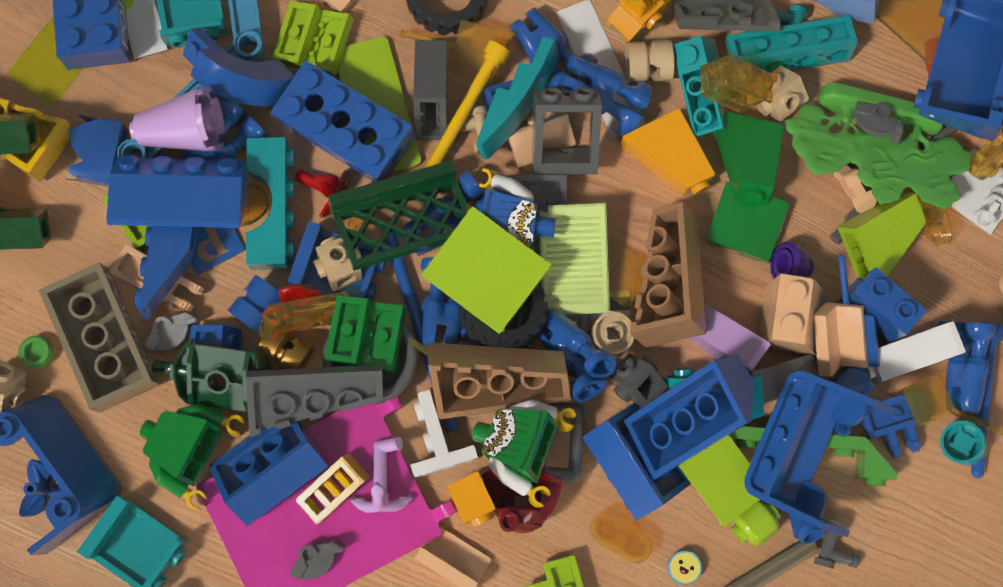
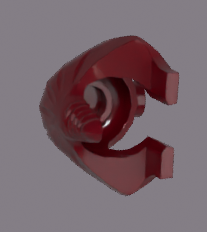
(515, 510)

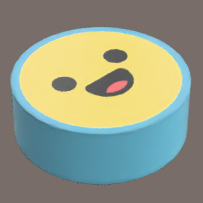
(684, 567)

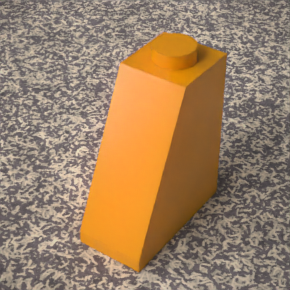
(671, 153)

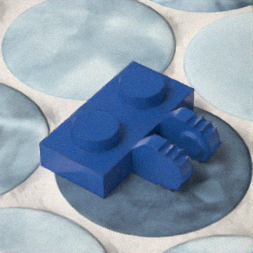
(881, 423)

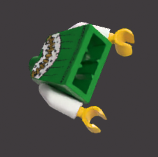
(520, 443)

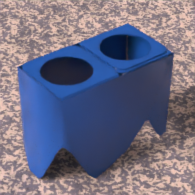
(97, 147)

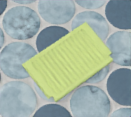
(578, 259)

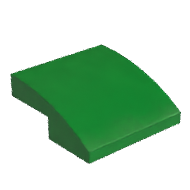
(747, 226)
(365, 333)

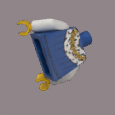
(514, 209)

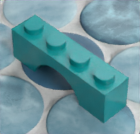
(269, 243)

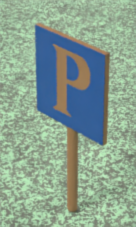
(214, 247)

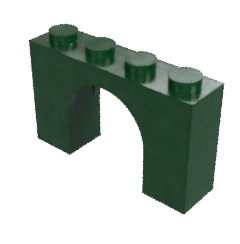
(21, 226)

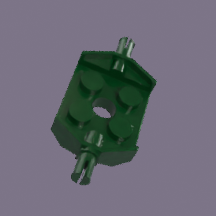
(194, 371)

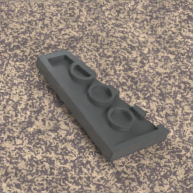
(292, 395)

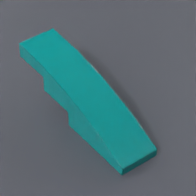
(513, 105)

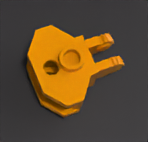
(637, 16)

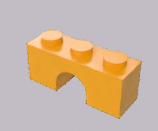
(472, 499)

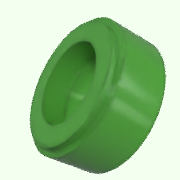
(36, 352)

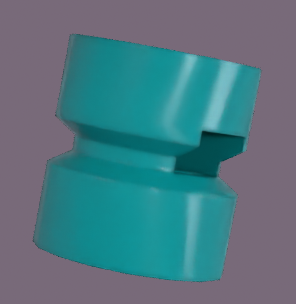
(964, 443)

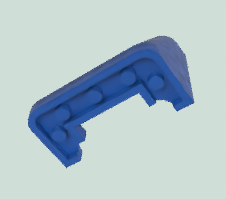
(967, 69)

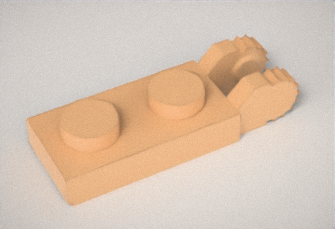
(128, 269)

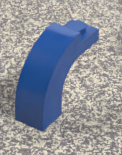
(232, 77)

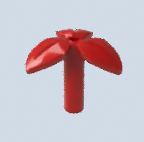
(325, 183)

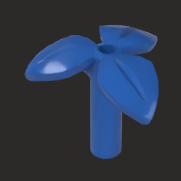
(36, 489)

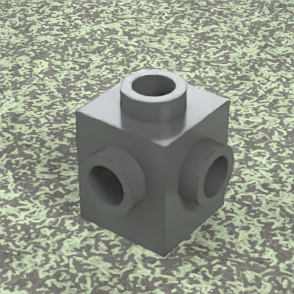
(637, 380)

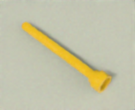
(494, 56)

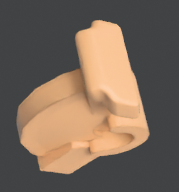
(854, 188)

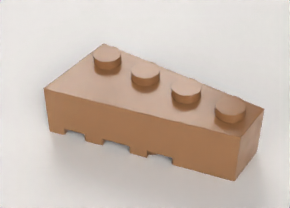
(672, 282)
(491, 378)

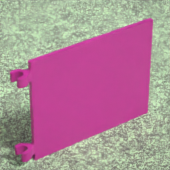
(271, 544)

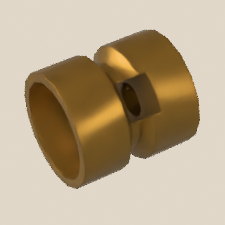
(287, 352)

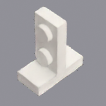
(435, 441)

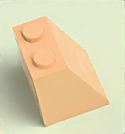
(789, 313)

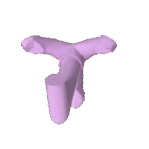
(380, 497)

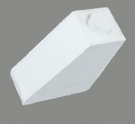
(917, 352)

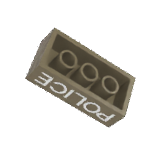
(98, 337)

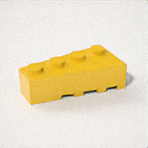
(52, 139)

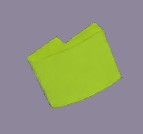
(313, 36)

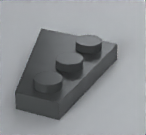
(726, 15)

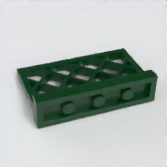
(388, 195)

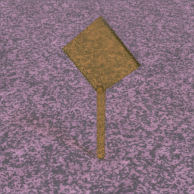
(931, 401)

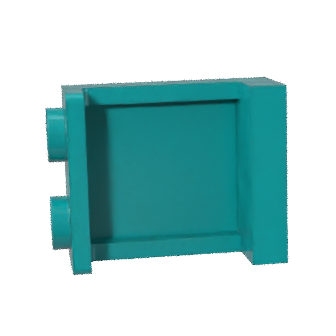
(181, 15)
(134, 544)

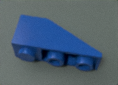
(167, 259)

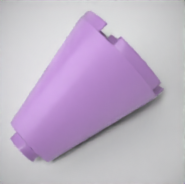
(181, 123)

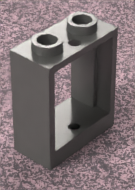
(566, 160)

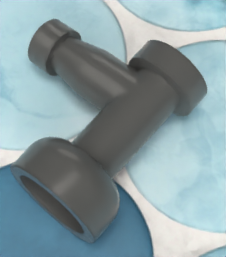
(830, 555)

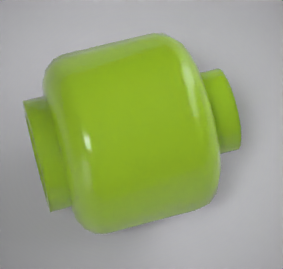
(756, 523)

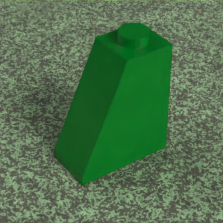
(750, 155)

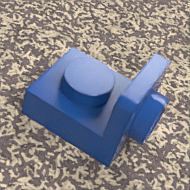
(217, 335)

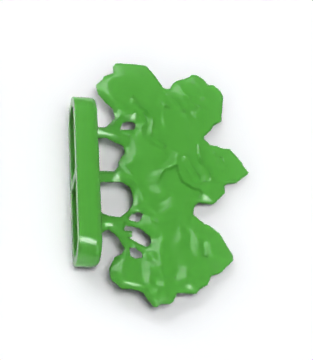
(880, 162)

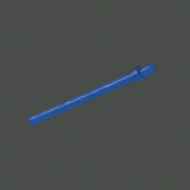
(413, 310)

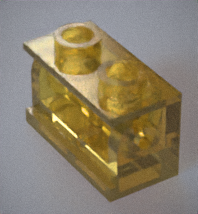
(735, 83)

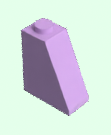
(729, 338)

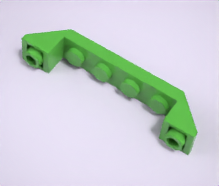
(869, 462)

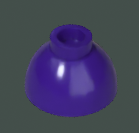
(791, 260)

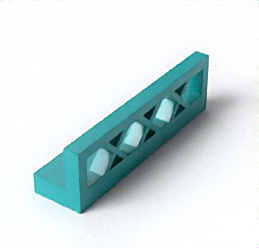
(795, 42)

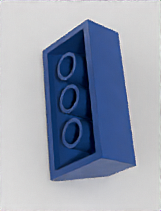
(177, 192)
(693, 415)

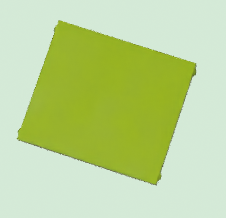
(486, 270)

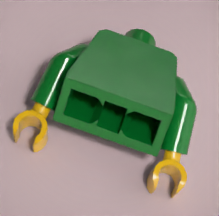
(182, 446)

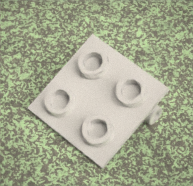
(980, 199)

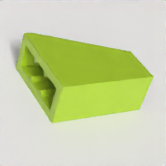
(882, 234)

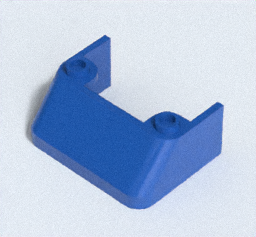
(796, 441)
(70, 459)

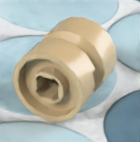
(649, 61)
(612, 333)

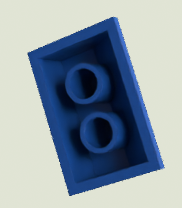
(626, 469)
(266, 470)

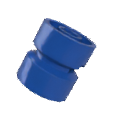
(258, 296)

